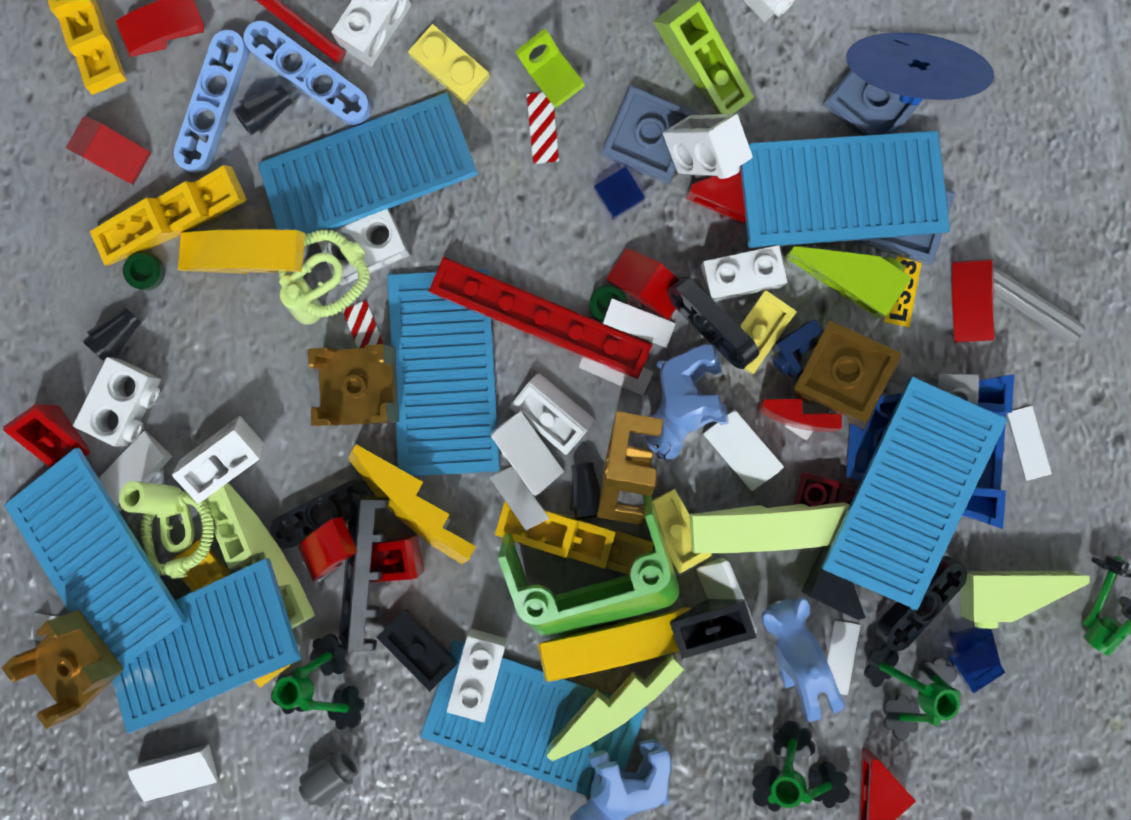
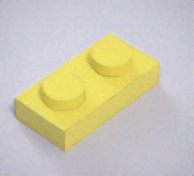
(448, 64)
(765, 325)
(676, 530)

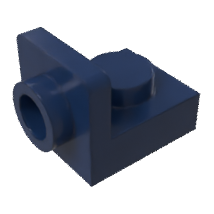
(799, 341)

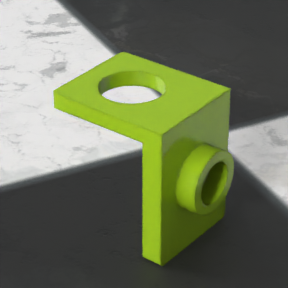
(550, 69)

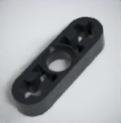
(713, 322)
(292, 516)
(910, 629)

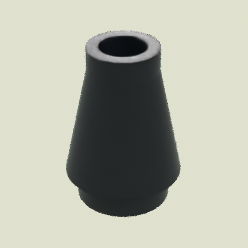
(262, 109)
(112, 334)
(584, 491)

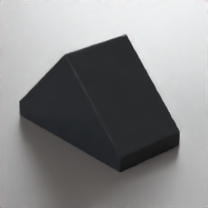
(832, 589)
(712, 626)

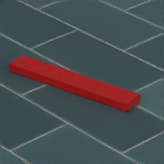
(540, 318)

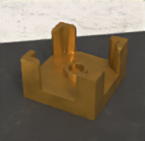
(847, 373)
(355, 385)
(628, 468)
(70, 665)

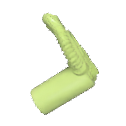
(304, 301)
(164, 502)

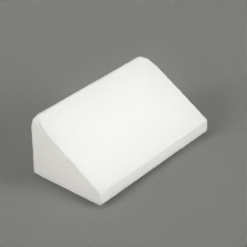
(552, 413)
(743, 451)
(526, 453)
(137, 463)
(720, 581)
(174, 773)

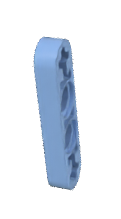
(307, 73)
(203, 100)

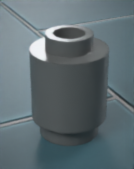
(327, 778)

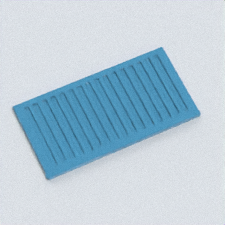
(368, 168)
(844, 189)
(441, 381)
(914, 493)
(95, 558)
(230, 638)
(522, 723)

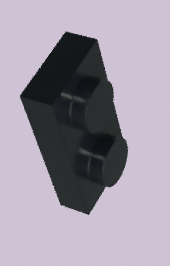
(417, 649)

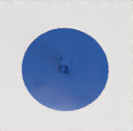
(903, 66)

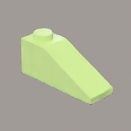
(1010, 595)

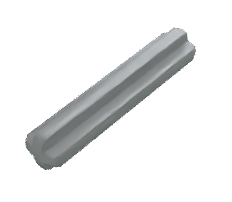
(1037, 307)

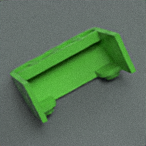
(646, 589)

